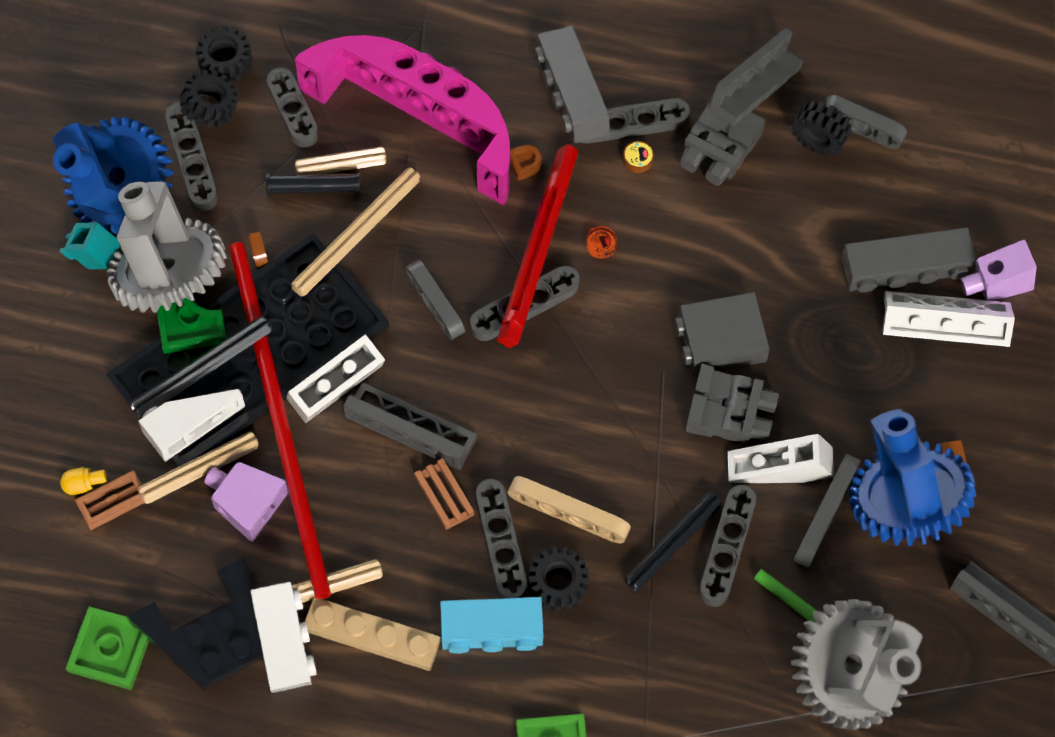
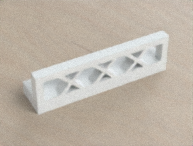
(948, 318)

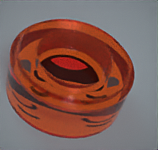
(601, 242)

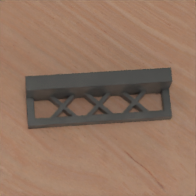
(755, 79)
(407, 431)
(1007, 610)

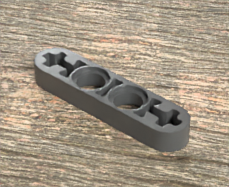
(634, 127)
(191, 156)
(562, 293)
(827, 511)
(497, 541)
(727, 545)

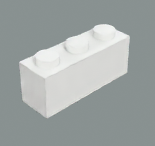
(335, 378)
(283, 637)

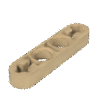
(569, 509)

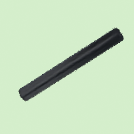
(201, 366)

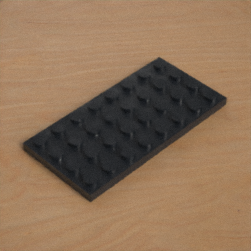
(302, 340)

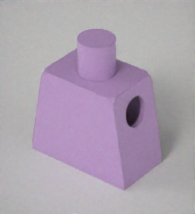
(1002, 273)
(246, 497)

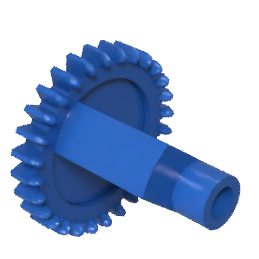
(104, 162)
(909, 486)

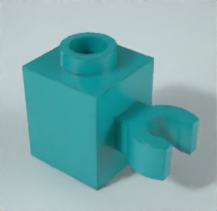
(90, 245)

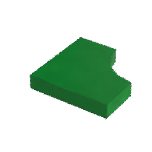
(189, 327)

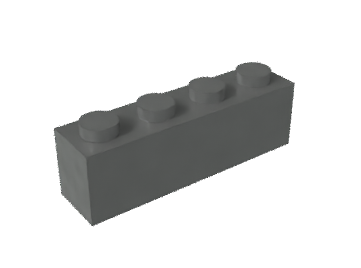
(572, 85)
(908, 259)

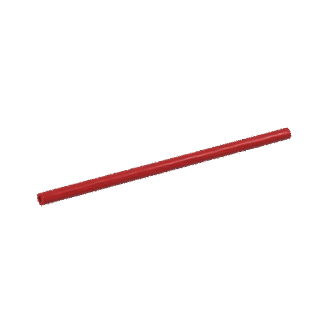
(281, 427)

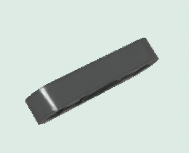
(291, 119)
(869, 123)
(434, 299)

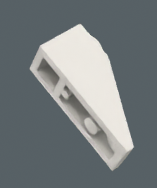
(185, 420)
(782, 461)

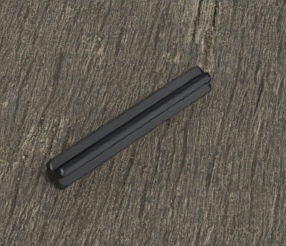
(672, 541)

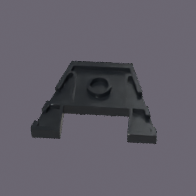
(215, 642)

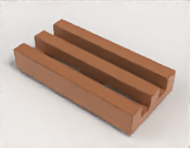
(431, 471)
(115, 511)

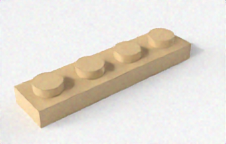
(372, 634)

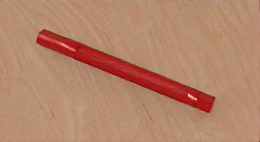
(537, 246)

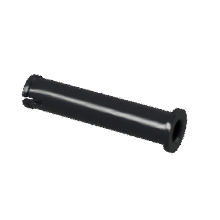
(312, 183)

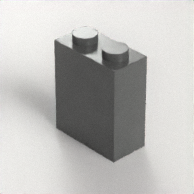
(722, 333)

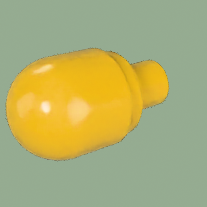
(81, 480)

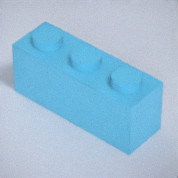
(492, 624)

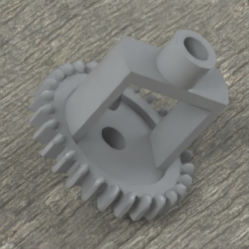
(160, 254)
(877, 658)

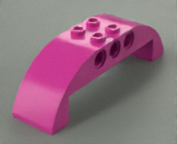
(420, 88)

